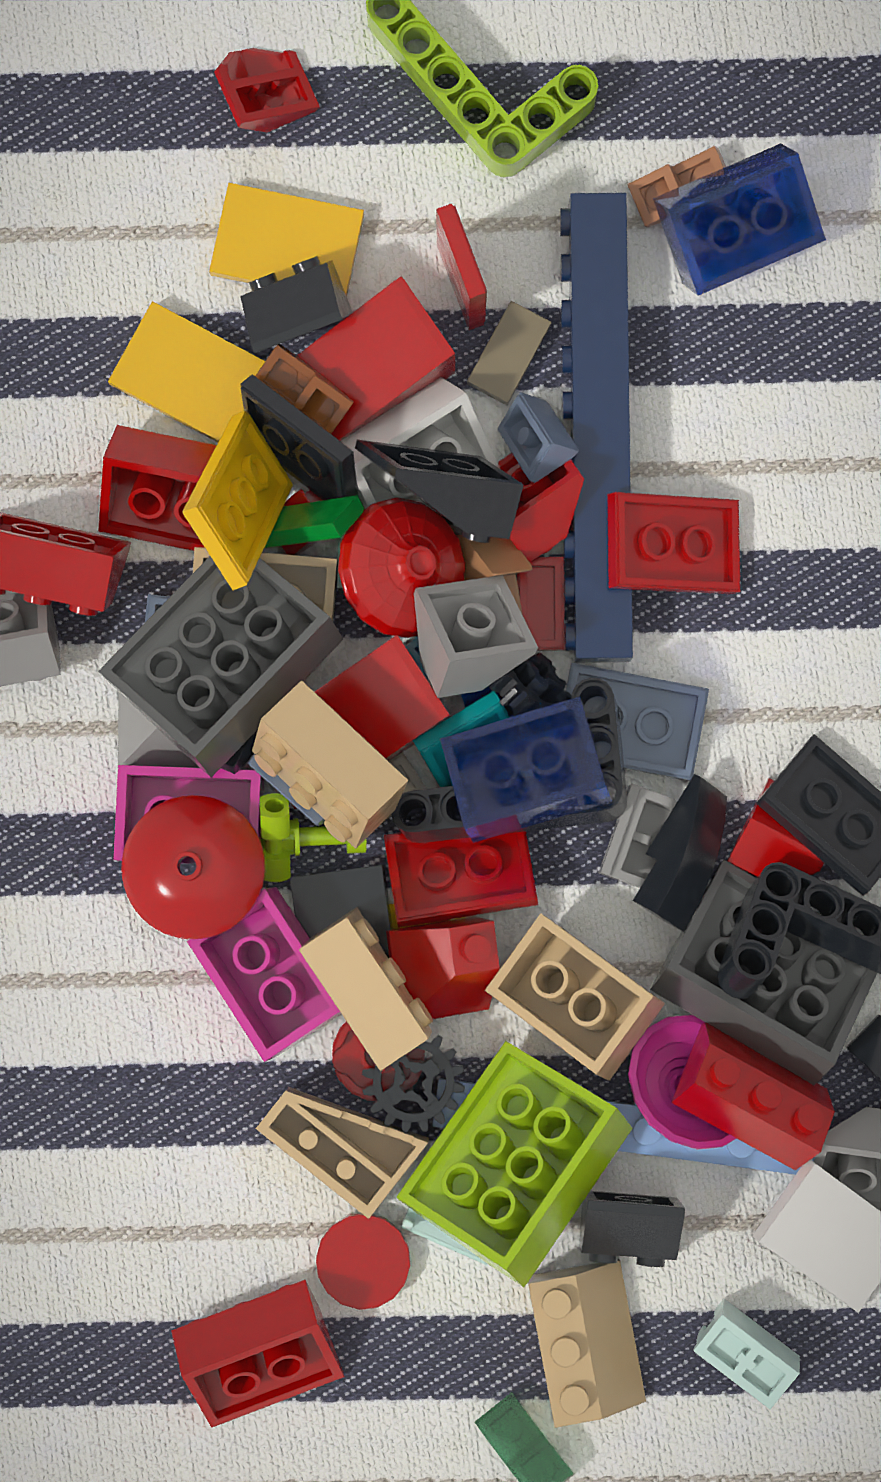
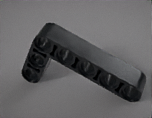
(442, 800)
(793, 913)

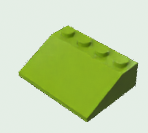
(515, 1162)

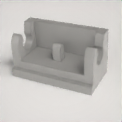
(633, 835)

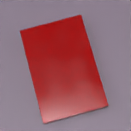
(461, 266)
(673, 543)
(459, 877)

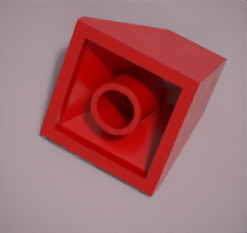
(544, 507)
(447, 963)

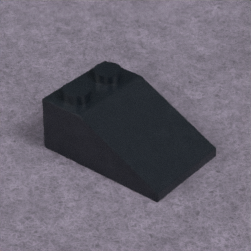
(456, 485)

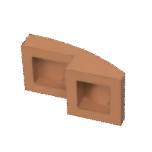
(669, 178)

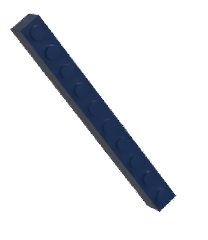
(597, 415)

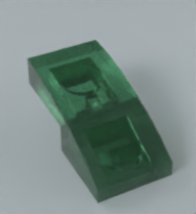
(522, 1443)

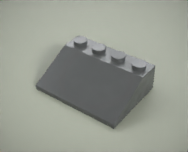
(220, 659)
(798, 1011)

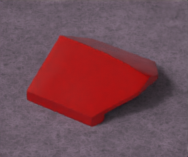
(265, 88)
(768, 842)

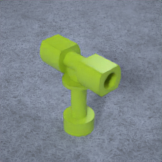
(284, 837)

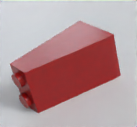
(381, 355)
(385, 699)

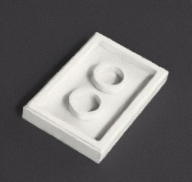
(826, 1235)

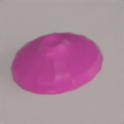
(654, 1077)

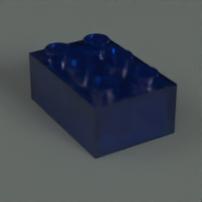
(739, 219)
(525, 770)

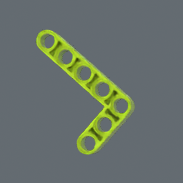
(470, 92)

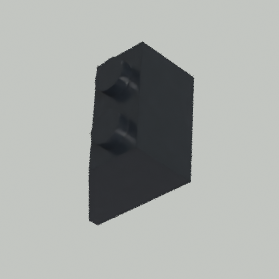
(294, 305)
(631, 1227)

